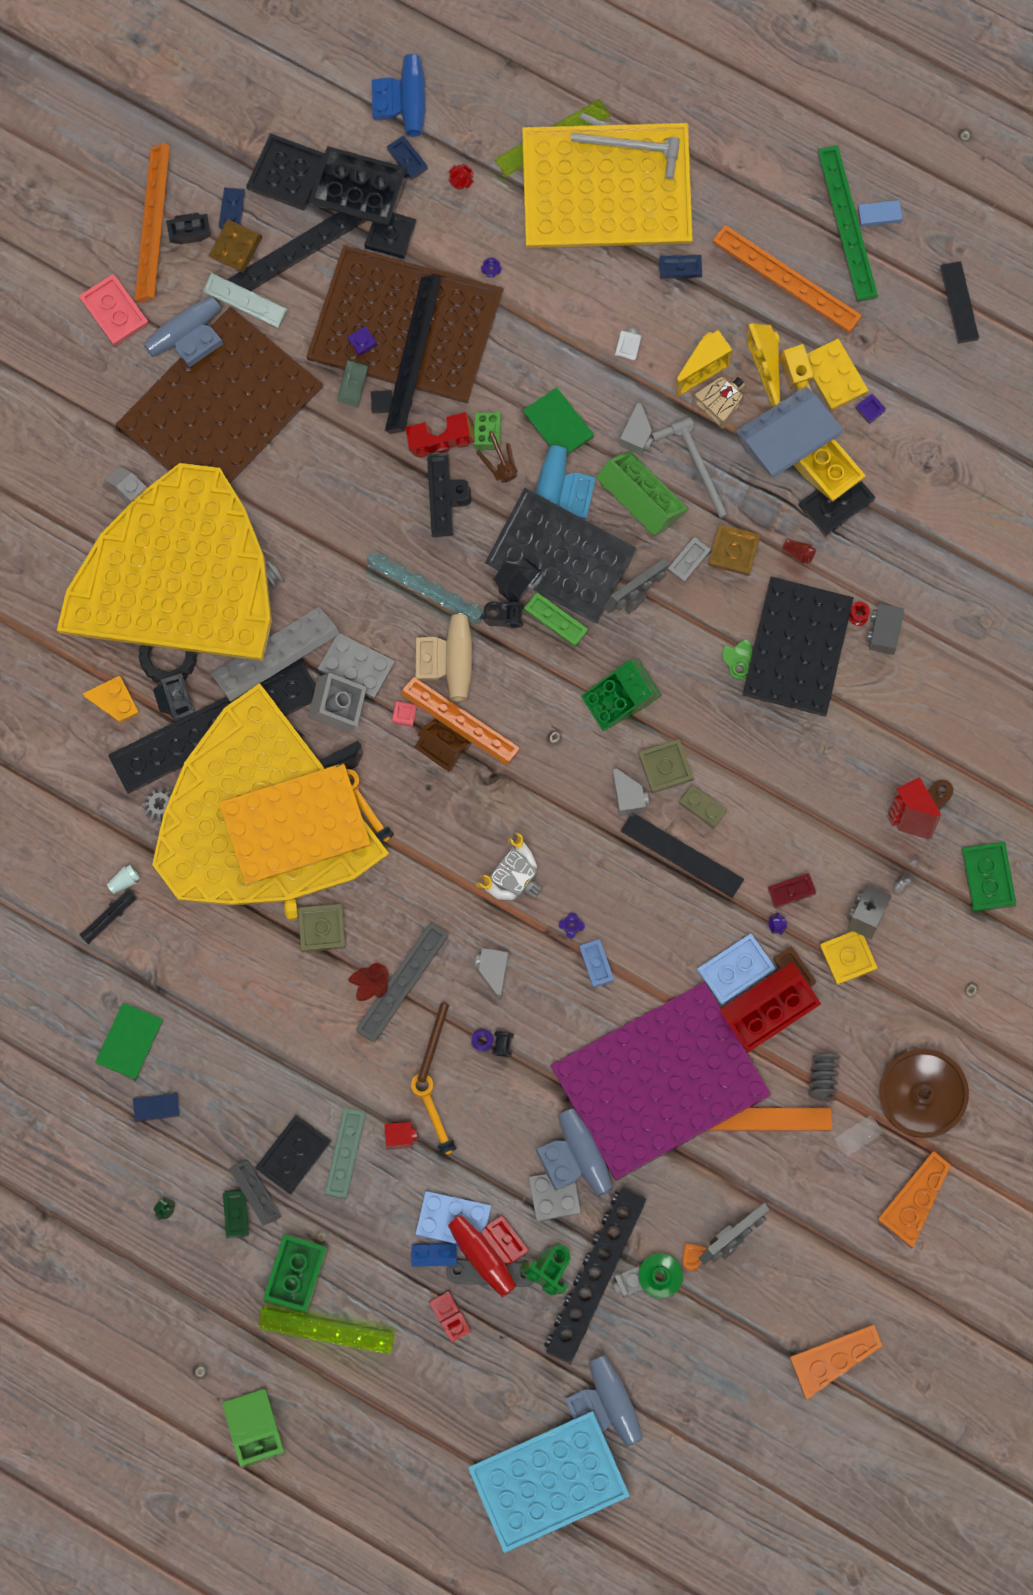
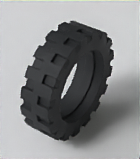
(155, 674)

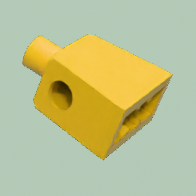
(796, 361)

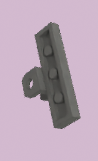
(632, 591)
(732, 1238)

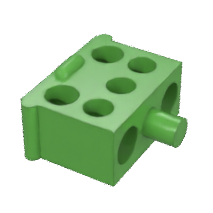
(493, 423)

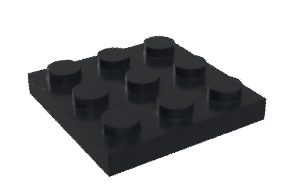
(286, 172)

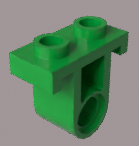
(548, 1271)

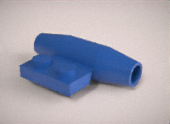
(405, 96)

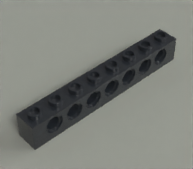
(567, 1350)

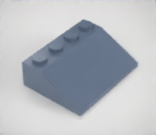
(789, 432)

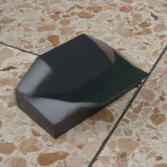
(188, 228)
(515, 579)
(173, 696)
(349, 756)

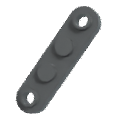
(470, 1275)

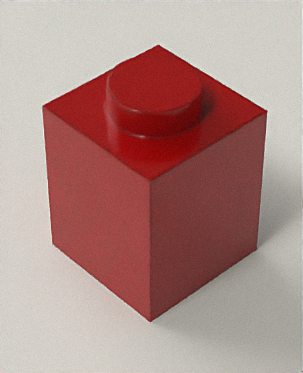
(400, 1135)

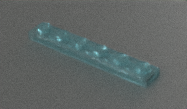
(418, 584)

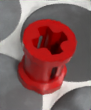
(857, 608)

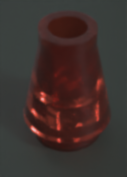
(801, 551)

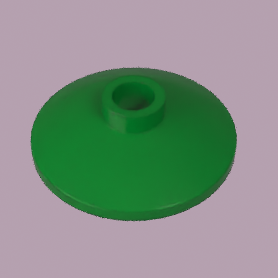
(668, 1268)

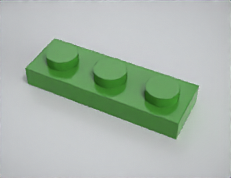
(556, 620)

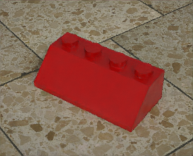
(914, 810)
(770, 1007)

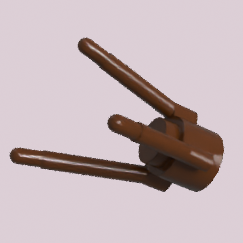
(505, 471)

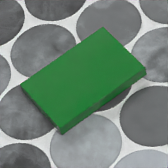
(558, 422)
(988, 877)
(129, 1041)

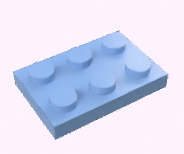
(441, 1209)

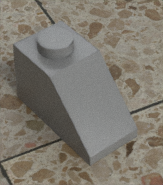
(637, 432)
(125, 484)
(629, 794)
(492, 969)

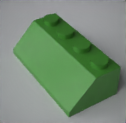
(641, 493)

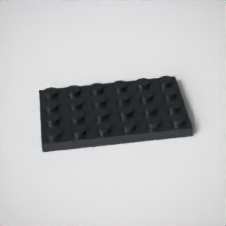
(575, 557)
(798, 646)

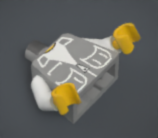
(514, 874)

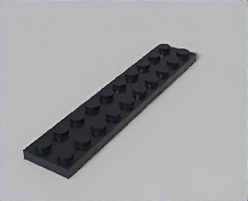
(172, 745)

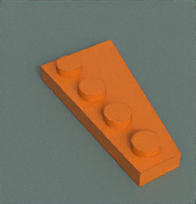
(913, 1203)
(827, 1361)

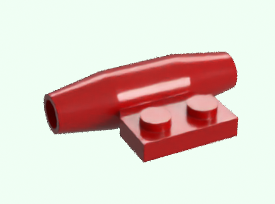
(490, 1250)

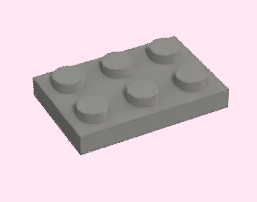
(357, 663)

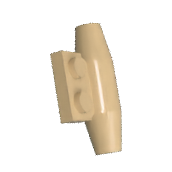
(447, 658)

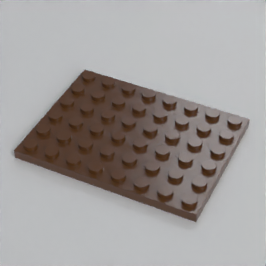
(381, 296)
(223, 404)

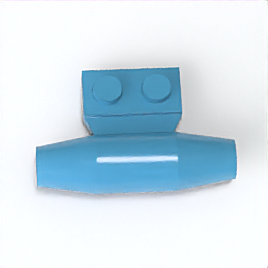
(567, 491)

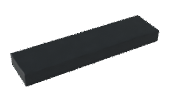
(959, 302)

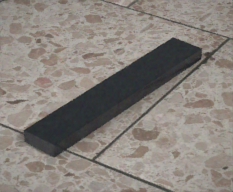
(682, 855)

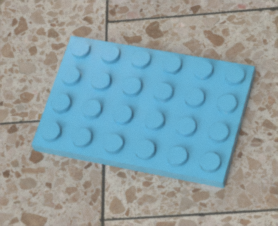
(549, 1482)

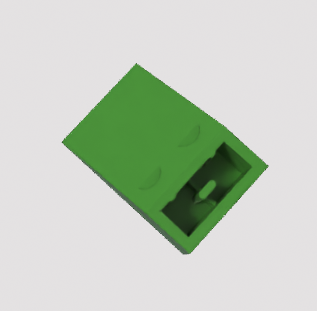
(253, 1428)

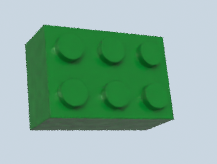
(295, 1274)

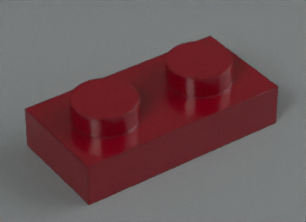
(791, 890)

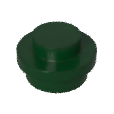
(164, 1209)

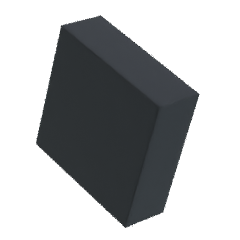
(381, 401)

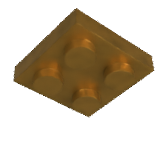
(235, 246)
(734, 550)

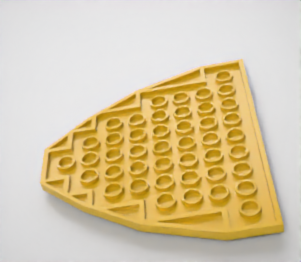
(176, 572)
(241, 753)

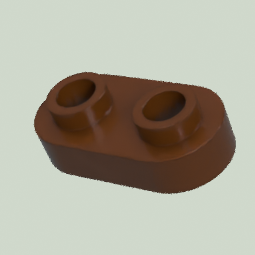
(939, 798)

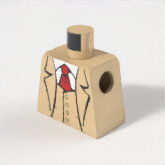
(720, 399)

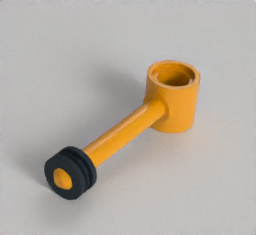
(383, 834)
(446, 1146)

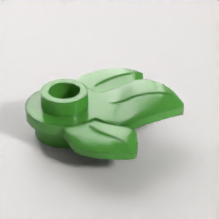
(738, 658)

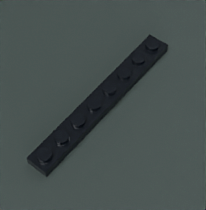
(296, 250)
(413, 354)

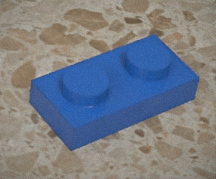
(434, 1255)

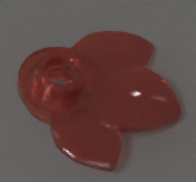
(369, 984)

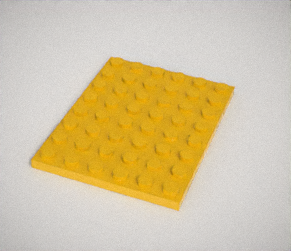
(603, 192)

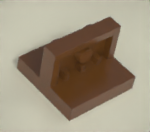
(441, 744)

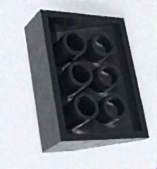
(358, 186)

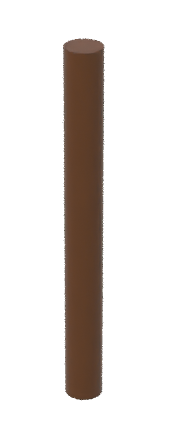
(429, 1054)

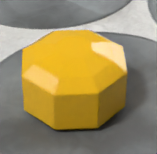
(290, 909)

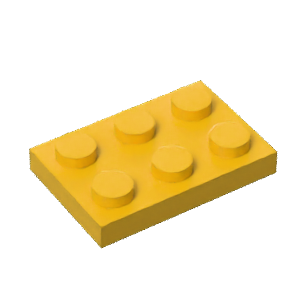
(836, 375)

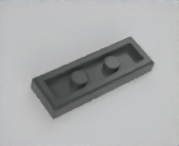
(255, 1192)

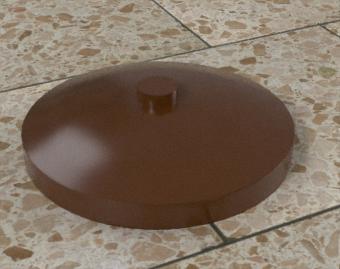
(923, 1093)

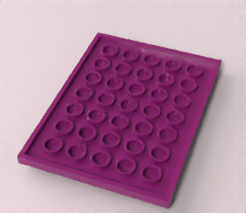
(660, 1081)

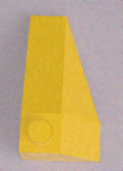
(764, 349)

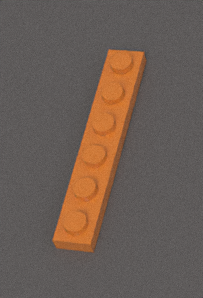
(460, 721)

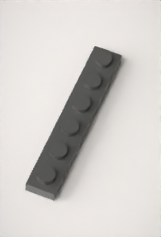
(402, 982)

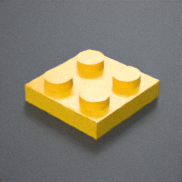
(848, 957)

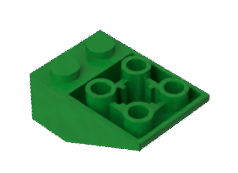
(621, 694)

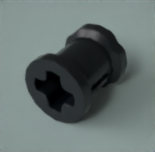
(503, 1044)

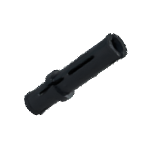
(126, 898)

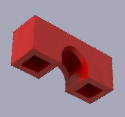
(457, 434)

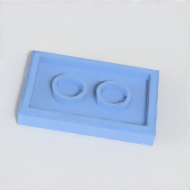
(736, 969)

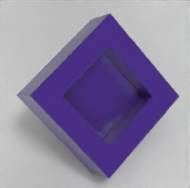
(362, 341)
(870, 408)

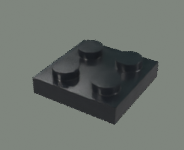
(392, 239)

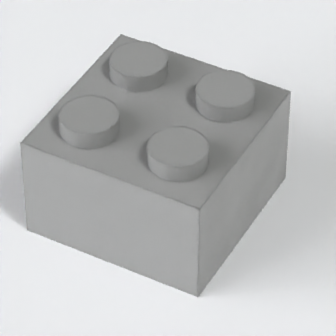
(337, 702)

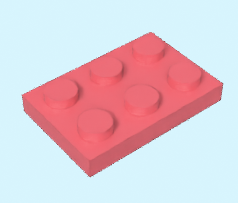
(113, 310)

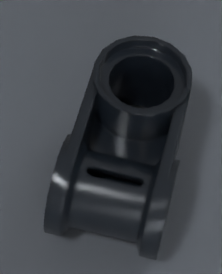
(505, 614)

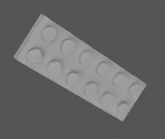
(281, 651)

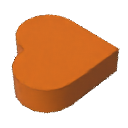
(690, 1256)

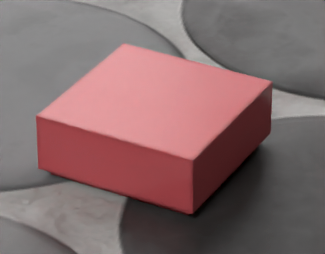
(404, 714)

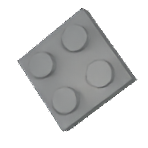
(551, 1203)

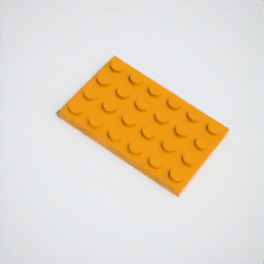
(294, 824)

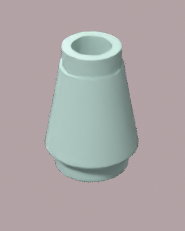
(123, 879)

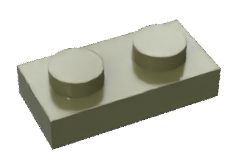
(703, 807)

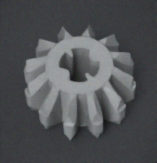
(151, 805)

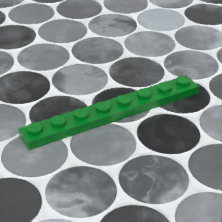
(847, 223)

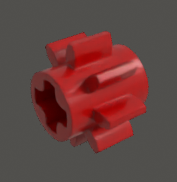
(461, 176)

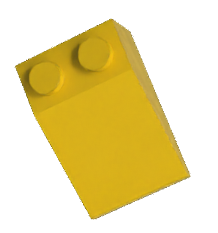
(707, 360)
(830, 470)

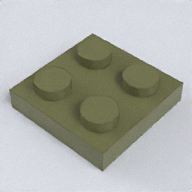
(665, 766)
(321, 928)

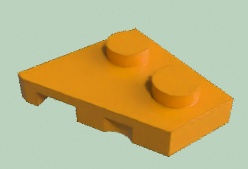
(113, 699)

